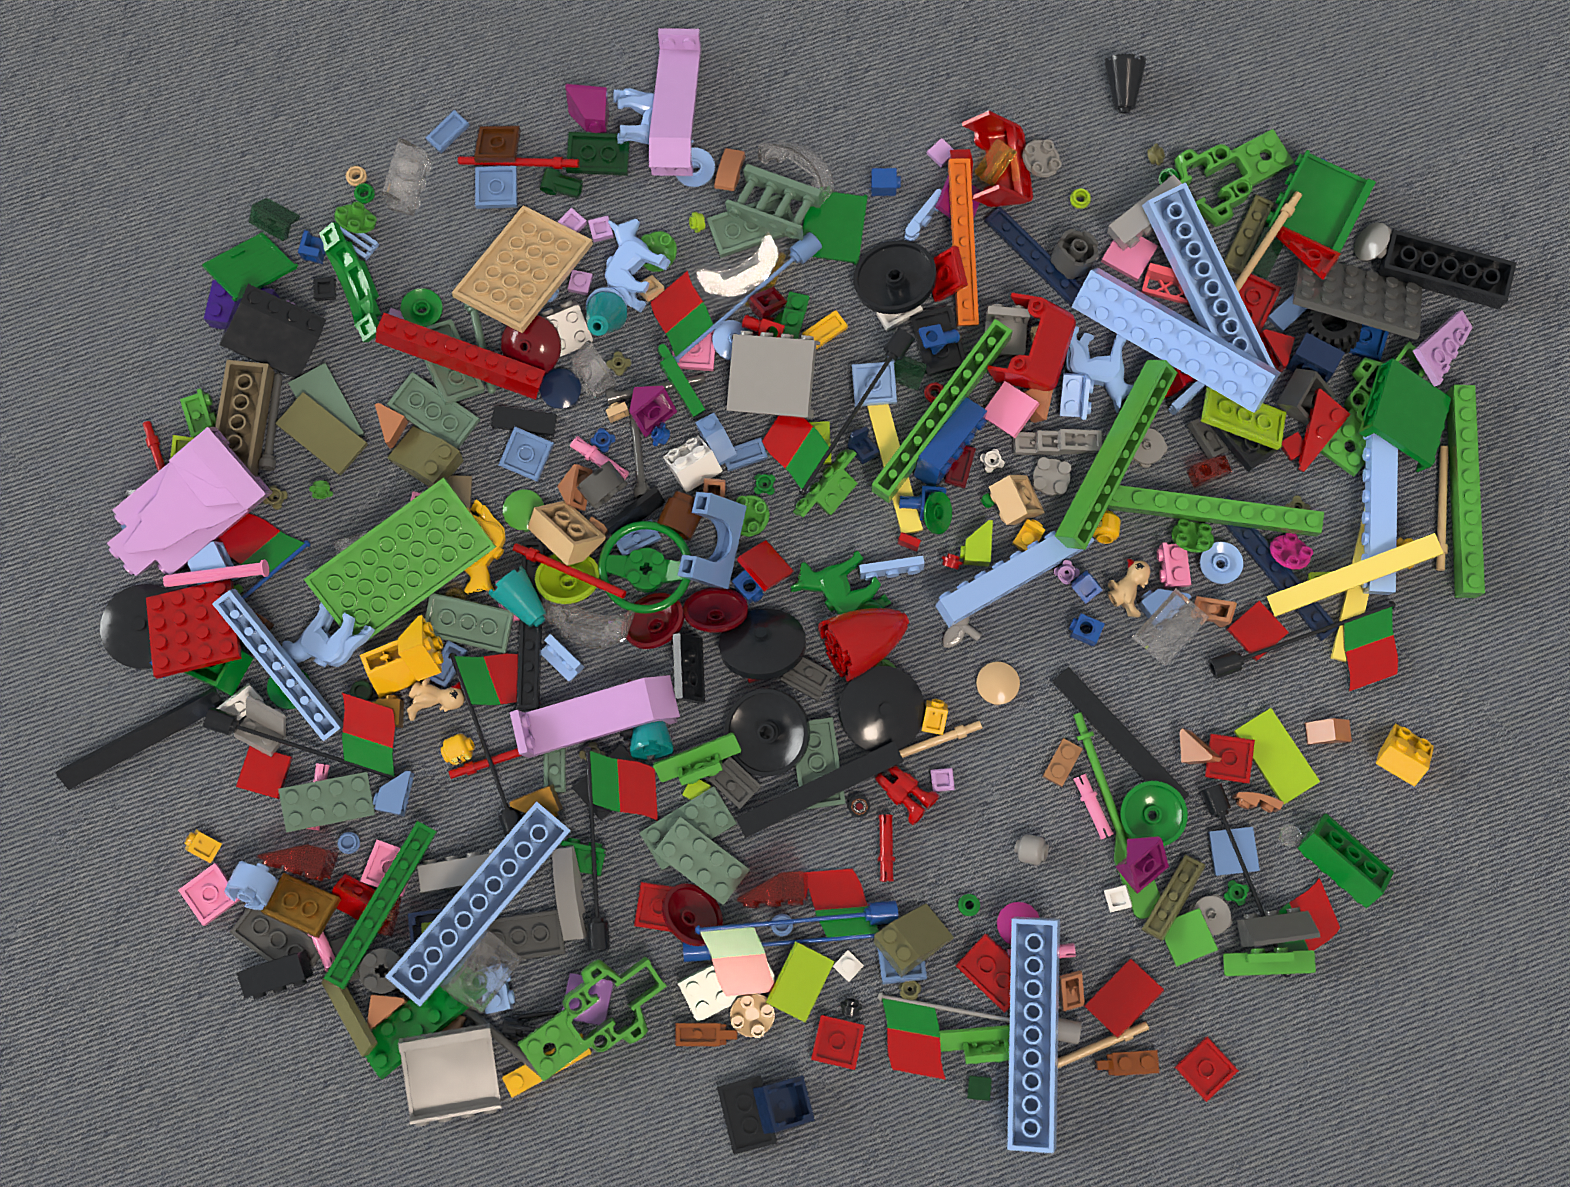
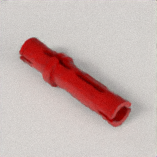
(886, 848)

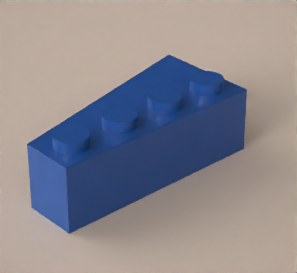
(949, 442)

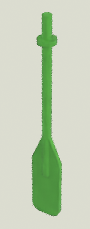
(1146, 899)

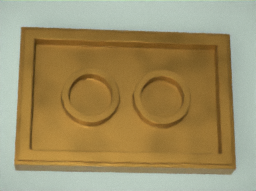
(301, 905)

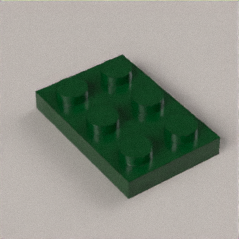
(598, 153)

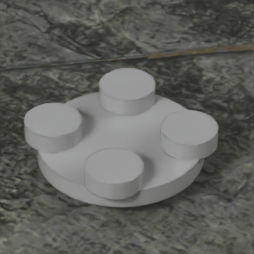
(1150, 449)
(1051, 476)
(1215, 913)

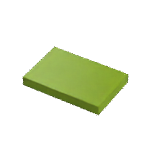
(800, 982)

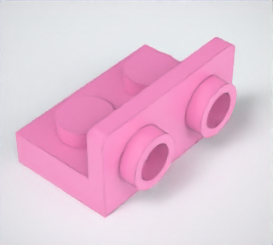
(1174, 566)

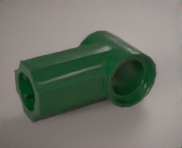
(555, 182)

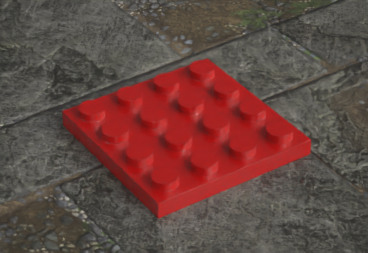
(189, 630)

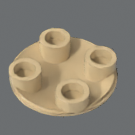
(998, 683)
(752, 1015)

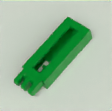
(679, 382)

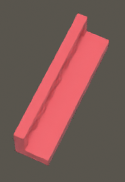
(1163, 275)

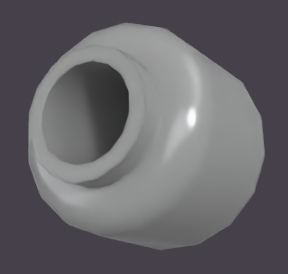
(1031, 849)

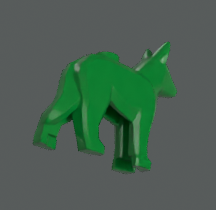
(835, 587)

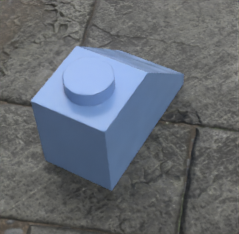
(716, 438)
(1152, 600)
(394, 795)

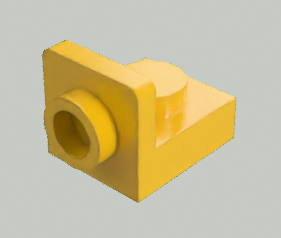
(1028, 534)
(935, 716)
(202, 845)

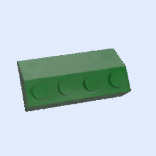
(1346, 861)

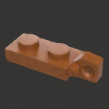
(703, 1034)
(1130, 1063)

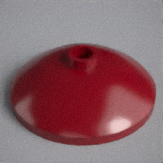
(542, 343)
(715, 610)
(655, 628)
(688, 907)

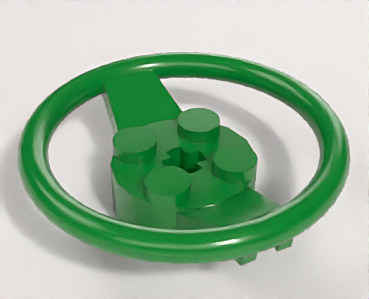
(630, 567)

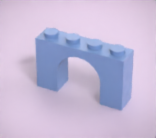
(728, 520)

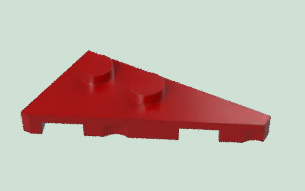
(1313, 254)
(1324, 422)

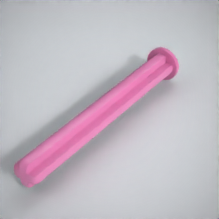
(217, 574)

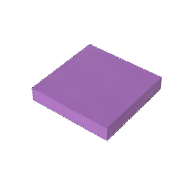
(597, 1012)

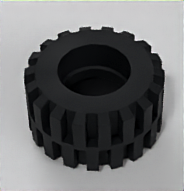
(1341, 339)

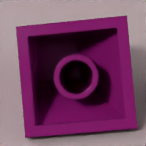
(588, 107)

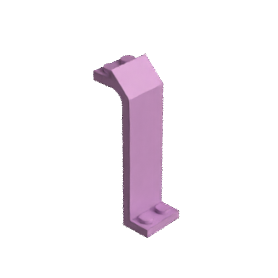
(674, 102)
(595, 715)

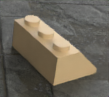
(565, 532)

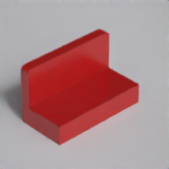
(353, 896)

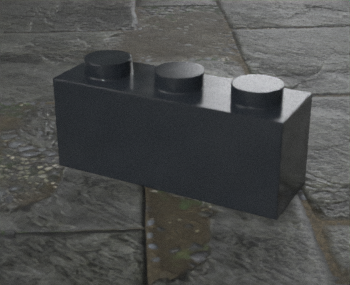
(275, 975)

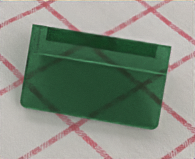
(272, 218)
(1269, 258)
(909, 372)

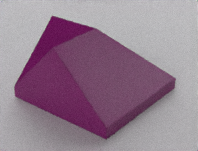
(650, 407)
(1144, 862)

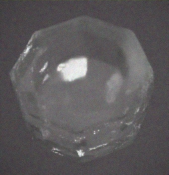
(1290, 836)

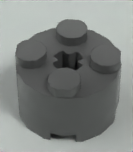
(1075, 253)
(602, 485)
(372, 960)

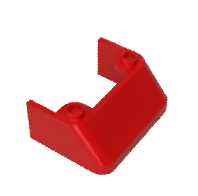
(1014, 184)
(1049, 347)

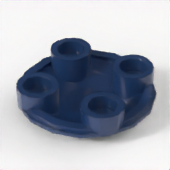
(560, 389)

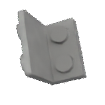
(265, 720)

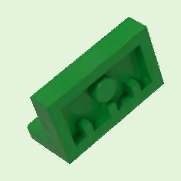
(584, 855)

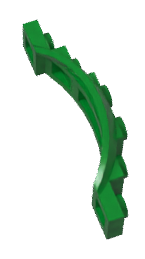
(354, 280)
(792, 315)

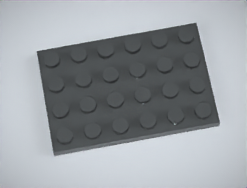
(1361, 298)

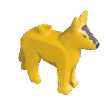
(479, 573)

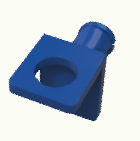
(937, 338)
(914, 502)

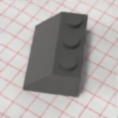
(1276, 927)

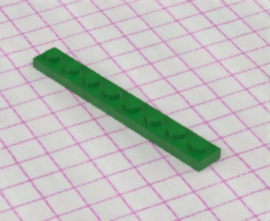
(380, 905)

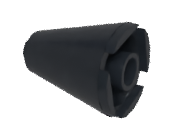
(1124, 80)

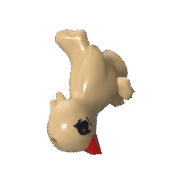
(1125, 590)
(428, 695)

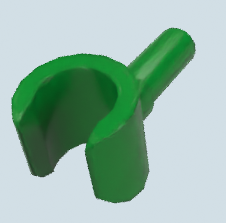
(987, 501)

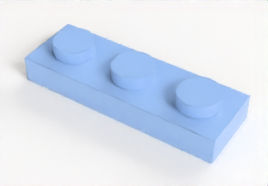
(891, 568)

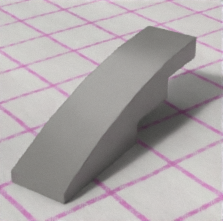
(1057, 442)
(568, 894)

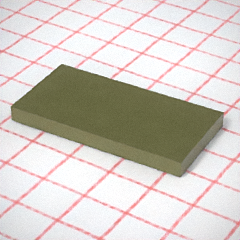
(321, 434)

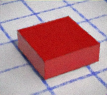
(1293, 446)
(909, 541)

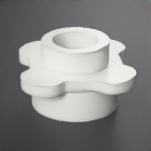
(993, 454)

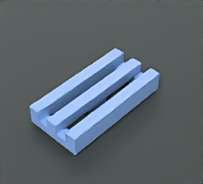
(370, 250)
(1186, 397)

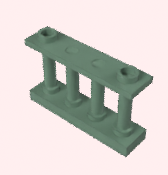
(774, 184)

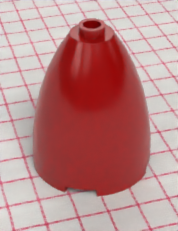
(861, 638)

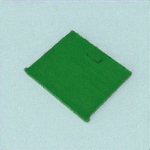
(838, 226)
(252, 263)

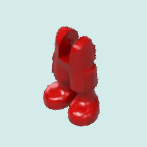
(901, 787)

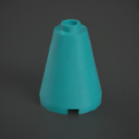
(605, 313)
(519, 597)
(651, 740)

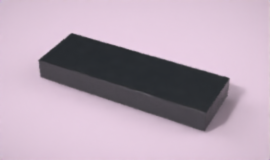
(527, 420)
(636, 511)

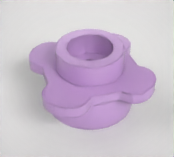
(1060, 572)

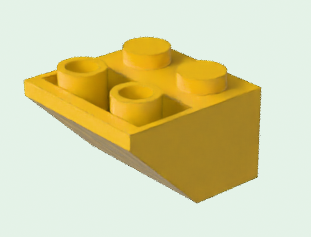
(421, 649)
(387, 670)
(1405, 755)

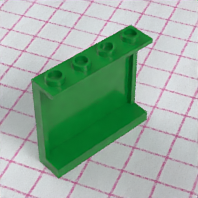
(1328, 203)
(1406, 412)

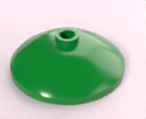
(1164, 801)

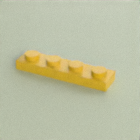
(525, 1078)

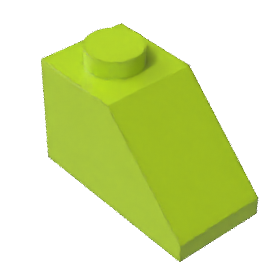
(978, 546)

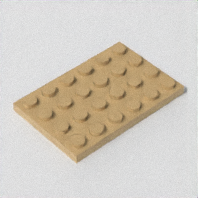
(522, 268)

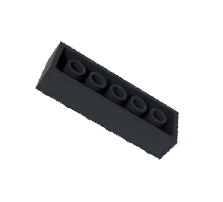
(1448, 269)

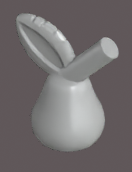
(956, 633)

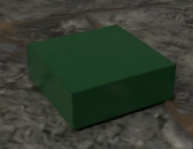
(979, 1088)

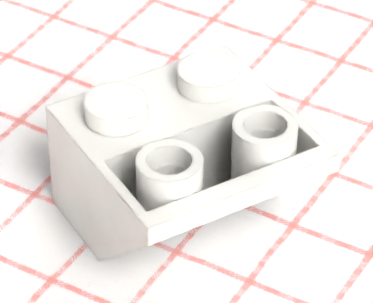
(692, 463)

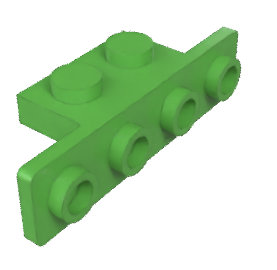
(831, 488)
(698, 761)
(1268, 963)
(978, 1044)

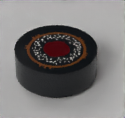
(859, 806)

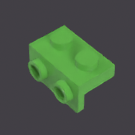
(198, 412)

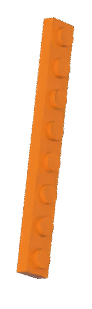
(963, 237)

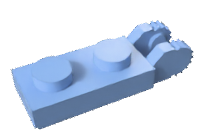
(922, 218)

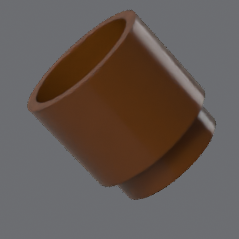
(679, 516)

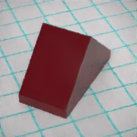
(766, 302)

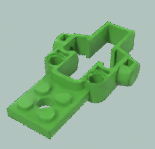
(1248, 162)
(1349, 431)
(565, 1036)

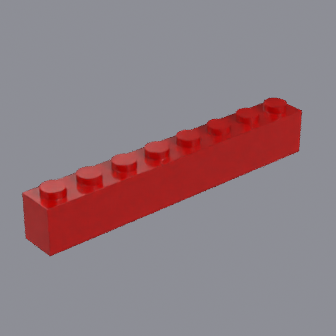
(459, 356)

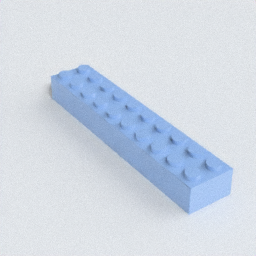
(1202, 270)
(1175, 339)
(478, 904)
(1033, 1034)

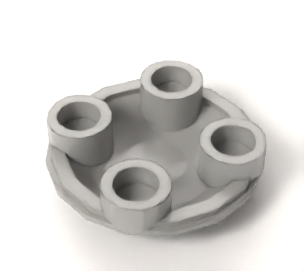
(1041, 158)
(1372, 242)

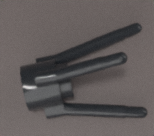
(513, 1026)

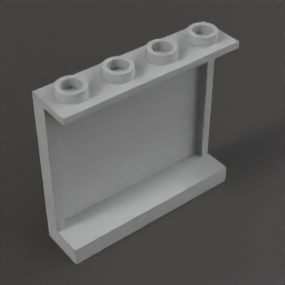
(772, 374)
(450, 1074)

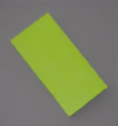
(1262, 426)
(1278, 756)

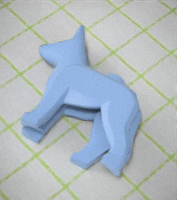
(641, 103)
(628, 260)
(1102, 370)
(327, 649)

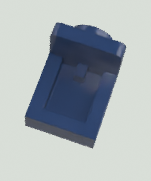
(862, 445)

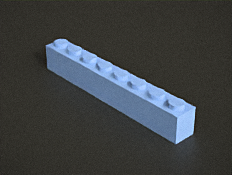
(1380, 507)
(1003, 578)
(278, 664)

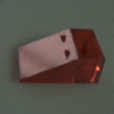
(312, 860)
(783, 887)

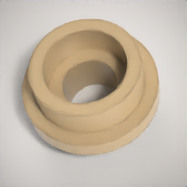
(353, 171)

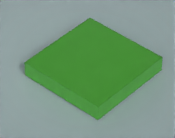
(1190, 937)

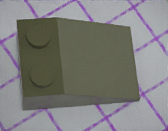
(426, 457)
(912, 939)

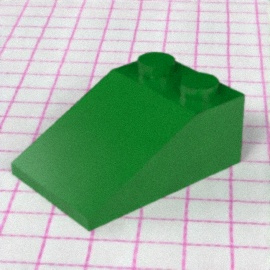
(223, 676)

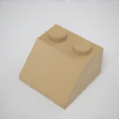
(1015, 499)

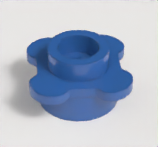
(602, 434)
(660, 434)

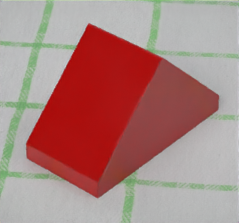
(1278, 347)

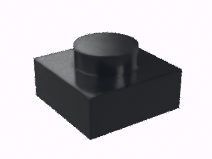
(324, 289)

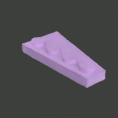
(1442, 346)

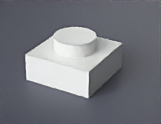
(1118, 898)
(848, 965)

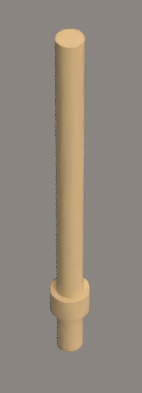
(1286, 212)
(1442, 506)
(958, 732)
(1101, 1044)

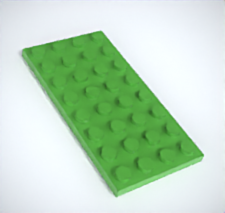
(401, 560)

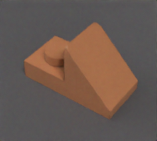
(1218, 610)

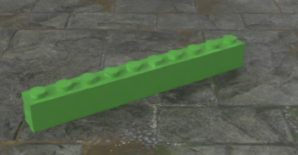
(945, 404)
(1115, 454)
(1465, 492)
(1217, 510)

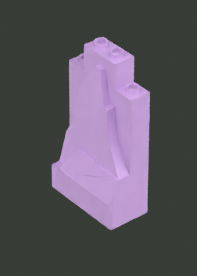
(185, 505)

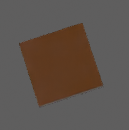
(497, 144)

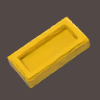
(827, 328)

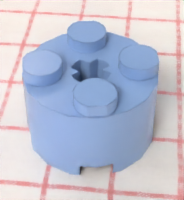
(251, 885)

